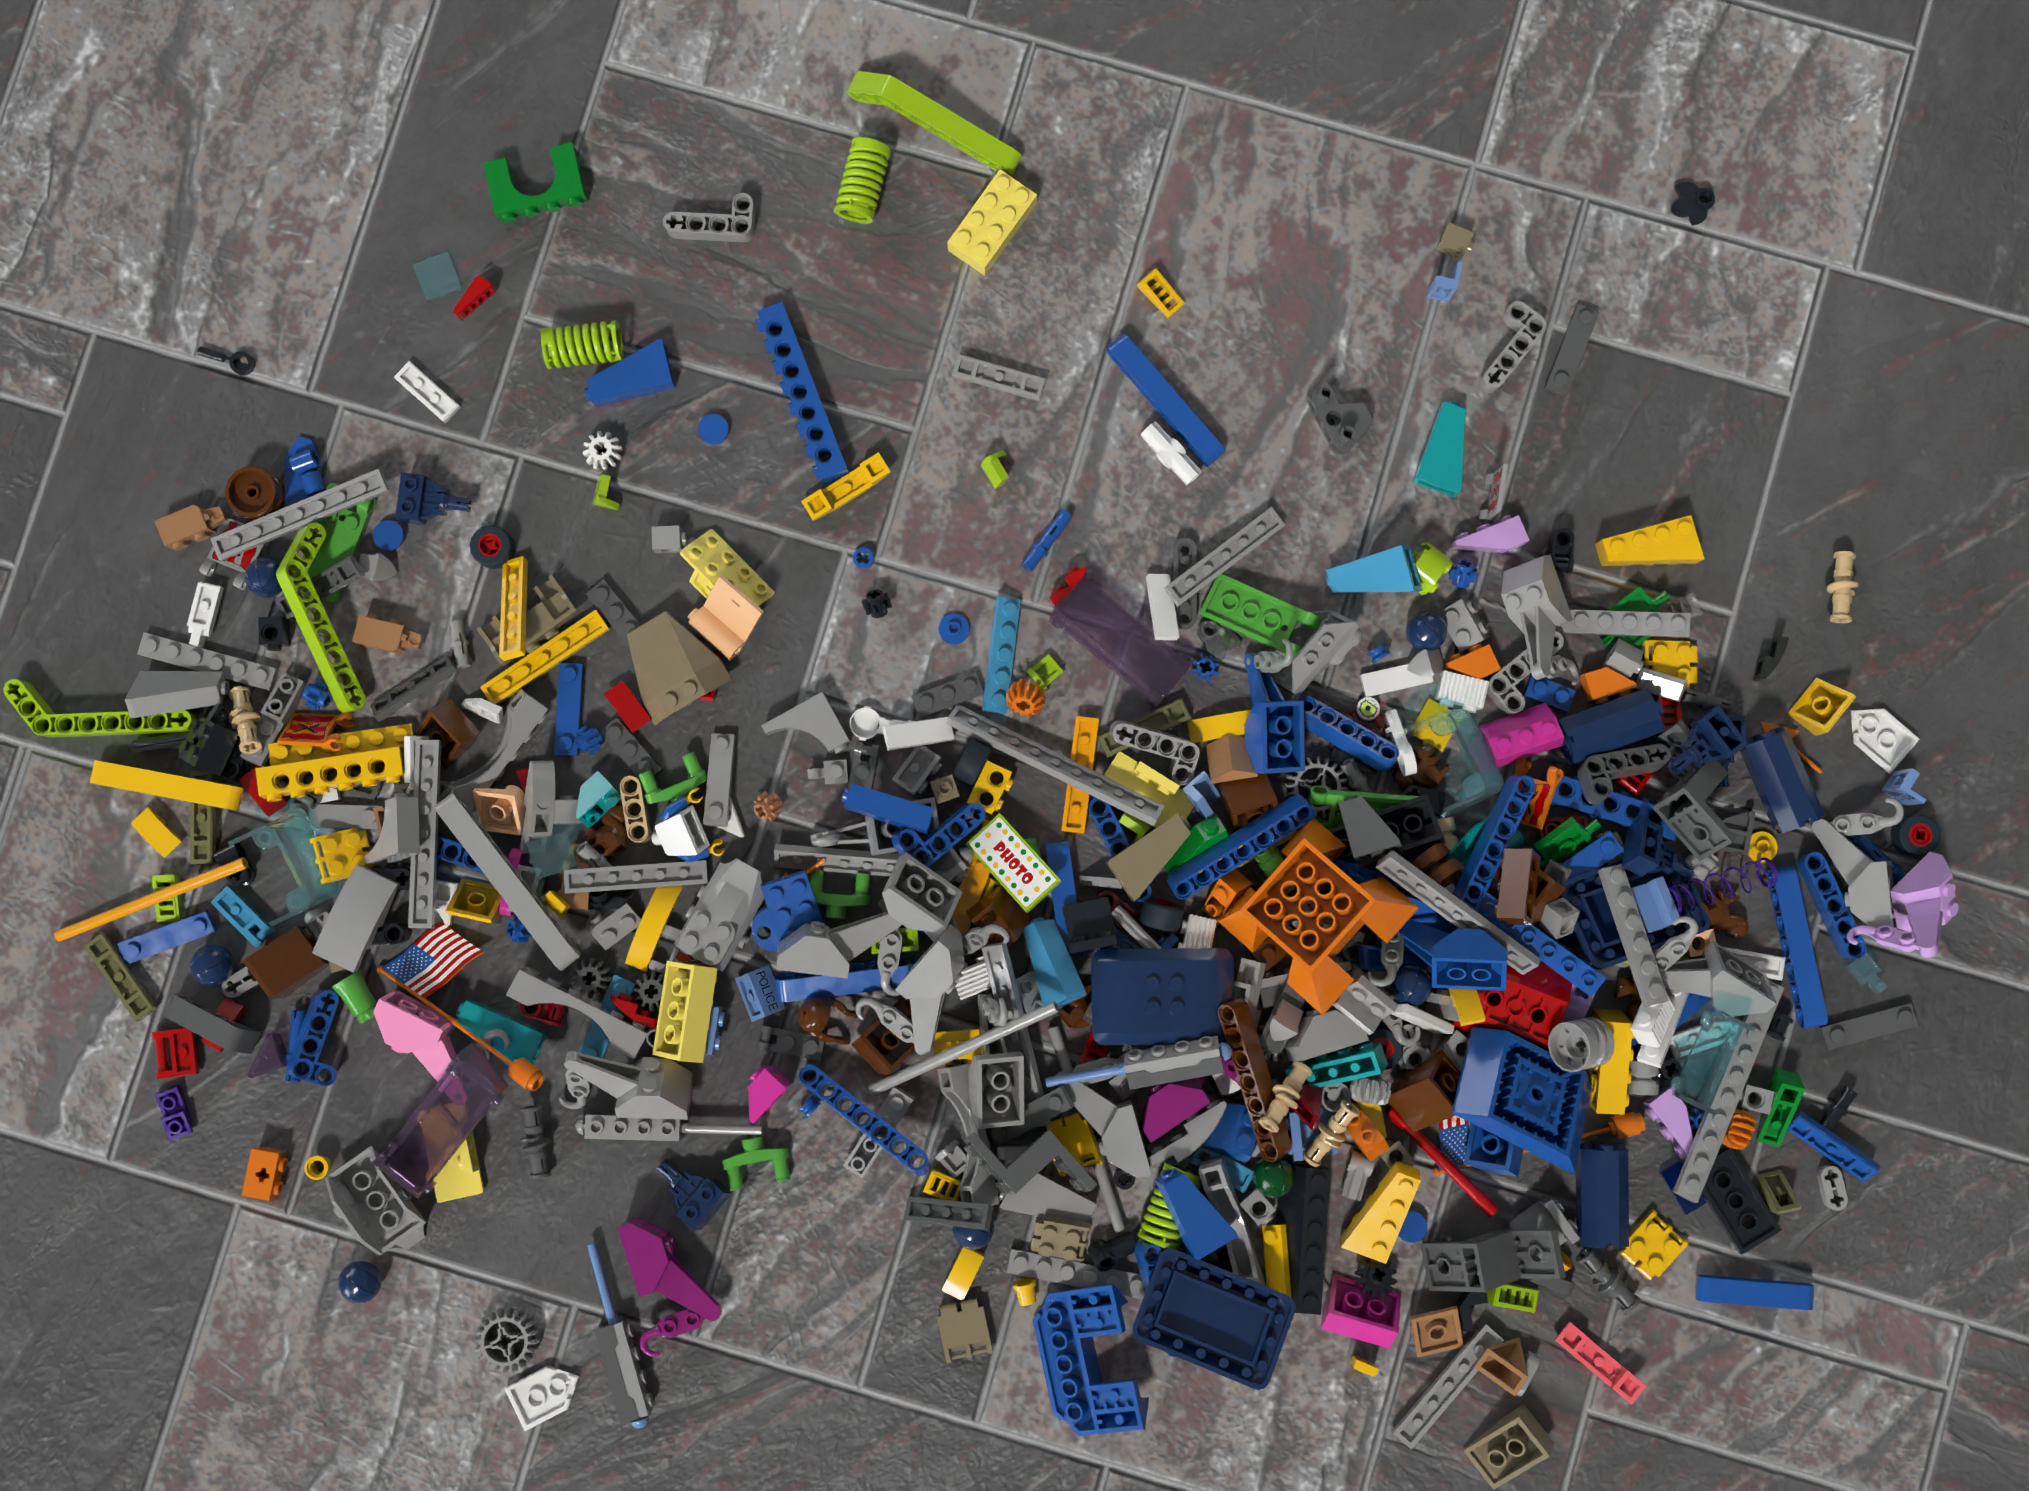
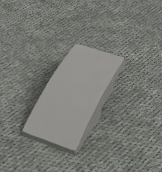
(355, 918)

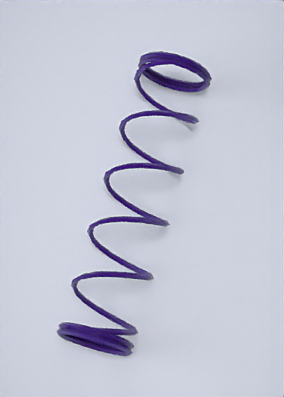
(1741, 872)

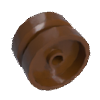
(254, 493)
(1434, 864)

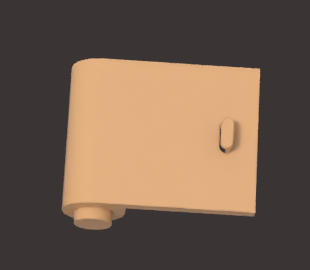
(726, 618)

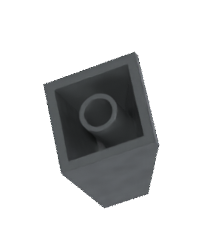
(1367, 832)

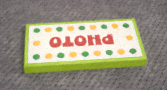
(1013, 863)

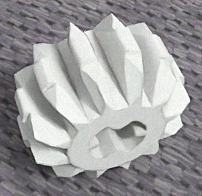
(598, 443)

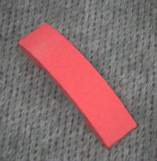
(1600, 1363)

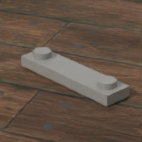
(999, 377)
(719, 780)
(338, 815)

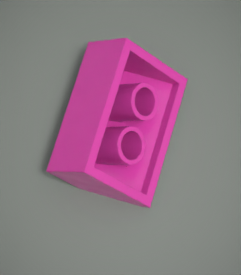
(1522, 735)
(765, 1090)
(1358, 1316)

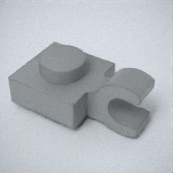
(834, 772)

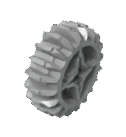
(1305, 783)
(508, 1349)

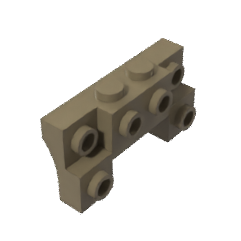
(541, 621)

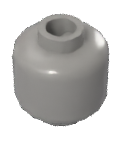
(1703, 867)

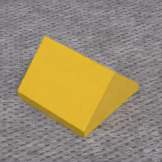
(1821, 706)
(476, 902)

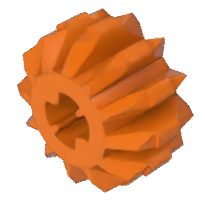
(1025, 698)
(1739, 1130)

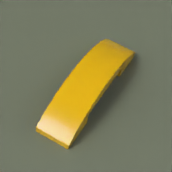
(846, 488)
(1217, 726)
(652, 926)

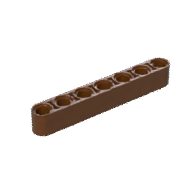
(1253, 1075)

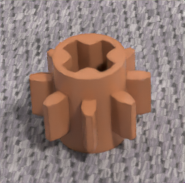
(768, 806)

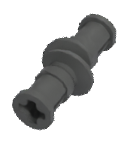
(536, 1141)
(1608, 1279)

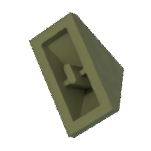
(1777, 1192)

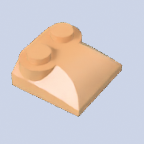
(501, 809)

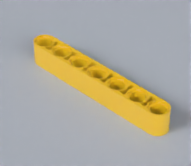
(166, 785)

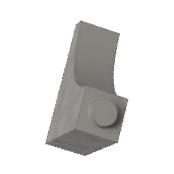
(813, 717)
(399, 832)

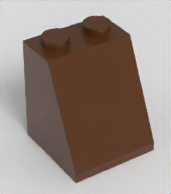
(1247, 799)
(286, 963)
(1426, 1092)

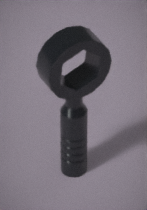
(218, 356)

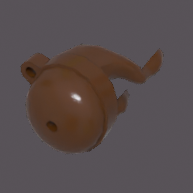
(815, 1015)

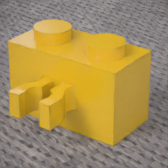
(948, 1039)

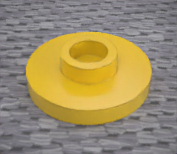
(1762, 845)

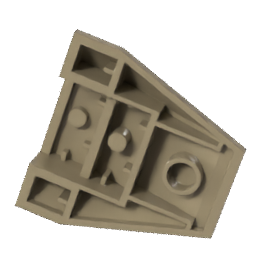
(672, 666)

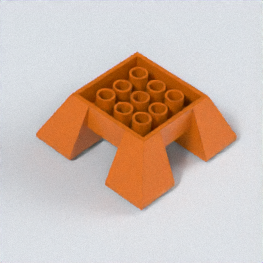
(1349, 904)

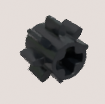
(877, 603)

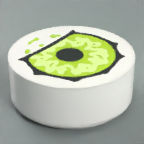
(1367, 709)

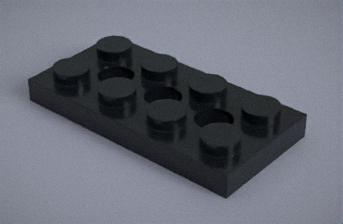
(1751, 1203)

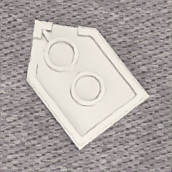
(1881, 737)
(541, 1395)

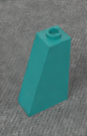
(1443, 453)
(524, 1039)

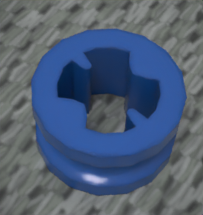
(862, 565)
(1378, 653)
(809, 1106)

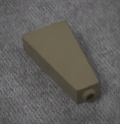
(1145, 858)

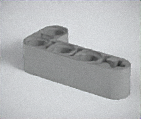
(710, 221)
(1511, 352)
(1509, 681)
(1153, 746)

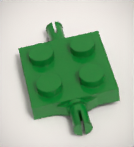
(1636, 602)
(1565, 841)

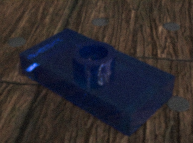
(1670, 1177)

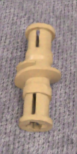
(1842, 587)
(244, 719)
(1284, 1096)
(1331, 1134)

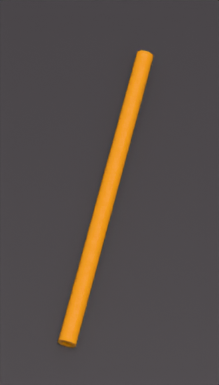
(151, 899)

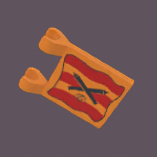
(315, 730)
(1542, 797)

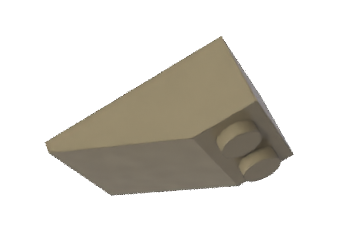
(1509, 1447)

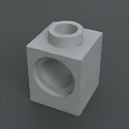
(668, 539)
(1559, 918)
(1762, 1102)
(1249, 1199)

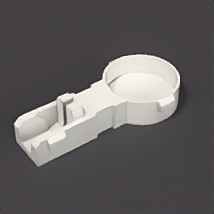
(865, 723)
(1406, 755)

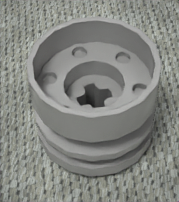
(1581, 1044)

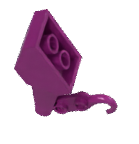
(1174, 1102)
(655, 1268)

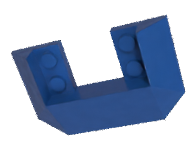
(1071, 1364)

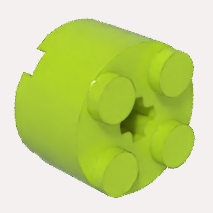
(1430, 566)

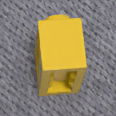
(984, 785)

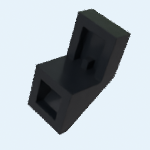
(1464, 1301)

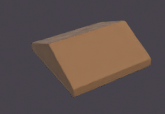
(1229, 759)
(1436, 1331)

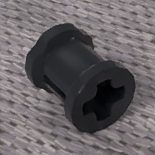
(1779, 1026)
(1674, 1065)

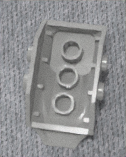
(1320, 649)
(722, 914)
(374, 1206)

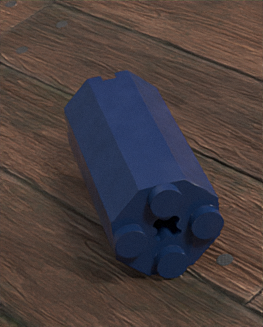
(1610, 726)
(1781, 780)
(1602, 1195)

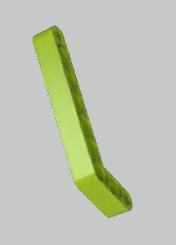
(935, 118)
(321, 622)
(82, 721)

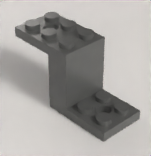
(1684, 802)
(1029, 1163)
(1492, 1260)

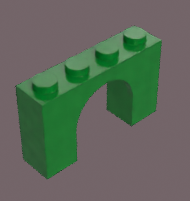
(565, 191)

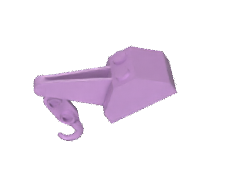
(1921, 906)

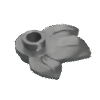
(1220, 640)

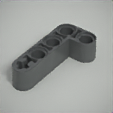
(1624, 768)
(212, 1025)

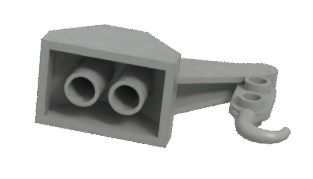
(1536, 607)
(878, 833)
(1867, 880)
(927, 903)
(828, 951)
(1720, 974)
(926, 987)
(1335, 1031)
(996, 1078)
(643, 1090)
(1113, 1121)

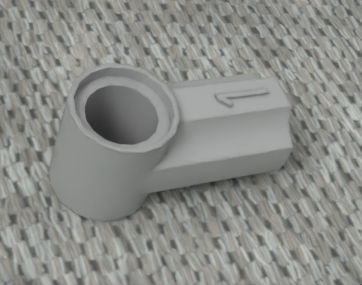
(1358, 1171)

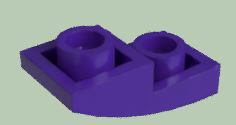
(175, 1112)

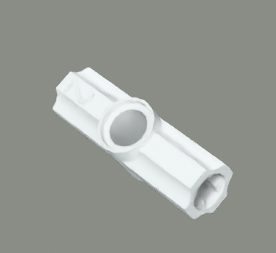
(1171, 453)

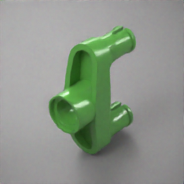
(682, 789)
(837, 904)
(756, 1152)

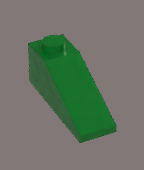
(1202, 837)
(1787, 1095)

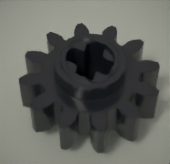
(1375, 1286)

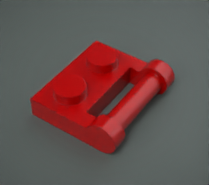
(183, 1053)

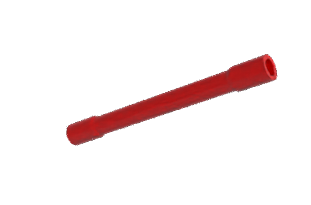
(1439, 1158)

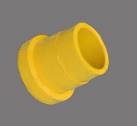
(311, 1170)
(1025, 1290)

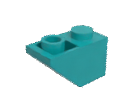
(595, 799)

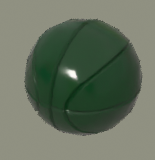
(1273, 1178)

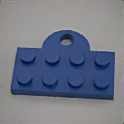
(788, 907)

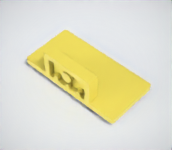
(713, 558)
(1150, 784)
(460, 1175)

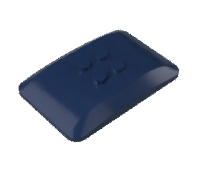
(1596, 924)
(1159, 994)
(1214, 1318)

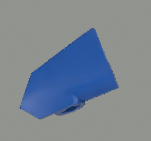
(302, 472)

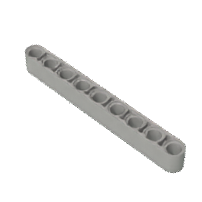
(507, 881)

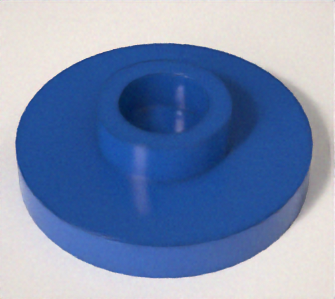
(713, 429)
(388, 535)
(954, 629)
(1413, 1227)

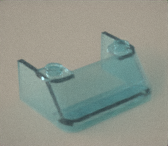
(1485, 776)
(292, 837)
(1708, 1059)

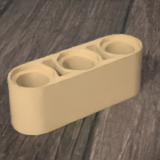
(641, 819)

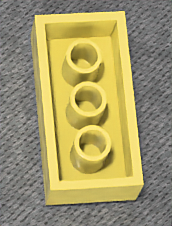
(992, 222)
(685, 1012)

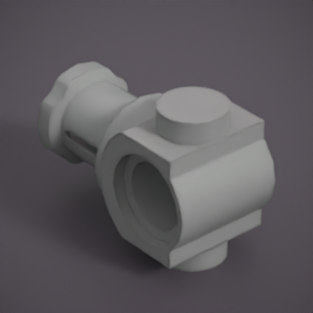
(1423, 1053)

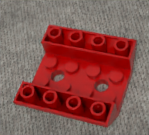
(1535, 990)

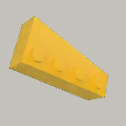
(1658, 544)
(1611, 1080)
(1381, 1218)

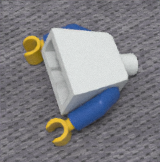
(682, 832)

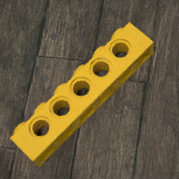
(269, 777)

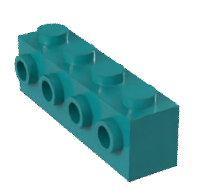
(1345, 1065)

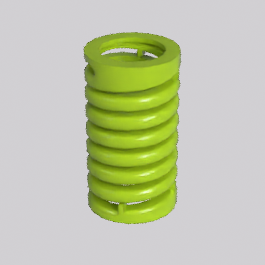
(862, 180)
(581, 337)
(1170, 1237)

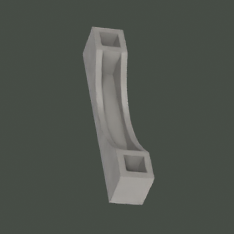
(522, 717)
(622, 1034)
(975, 1184)
(1223, 1198)

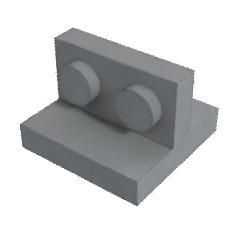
(1365, 1002)

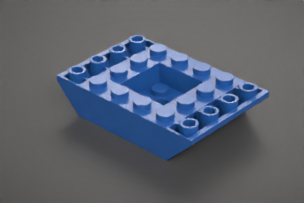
(1499, 1098)

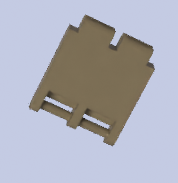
(1060, 1237)
(964, 1329)

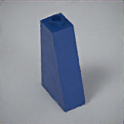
(633, 377)
(888, 808)
(1194, 1216)

